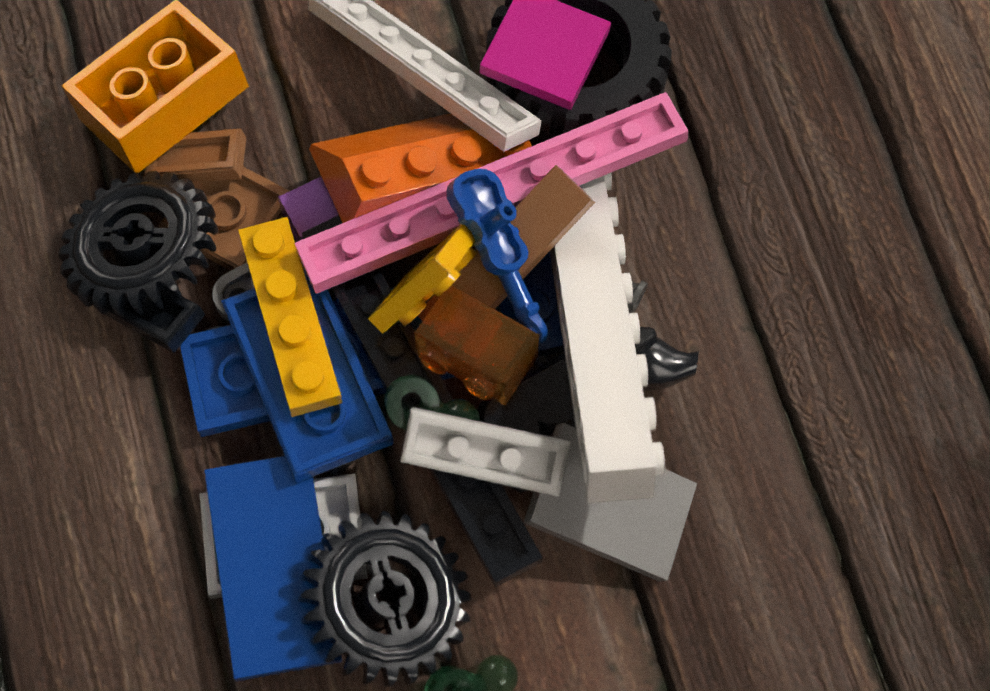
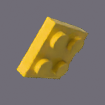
(428, 277)

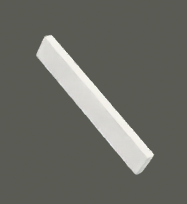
(430, 71)

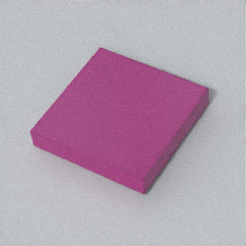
(545, 49)

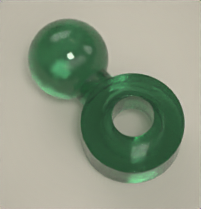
(428, 401)
(492, 674)

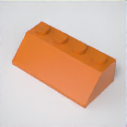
(399, 161)

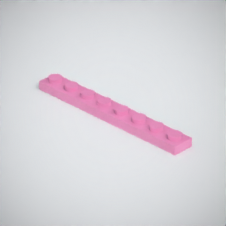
(428, 217)

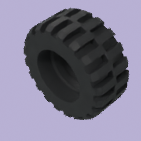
(634, 41)

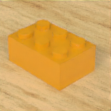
(156, 86)

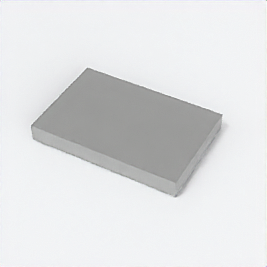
(628, 532)

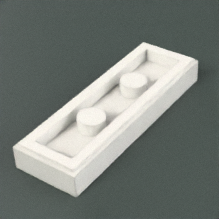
(485, 451)

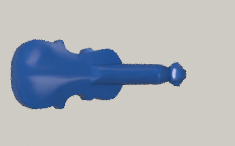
(484, 208)

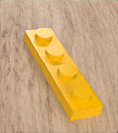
(290, 317)

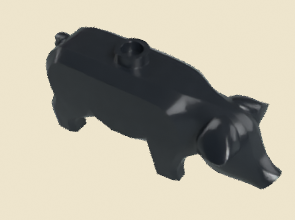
(545, 393)

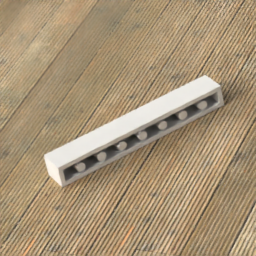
(601, 356)

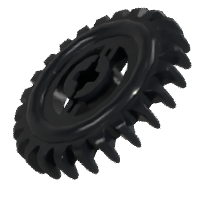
(152, 254)
(401, 647)

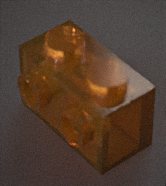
(476, 345)

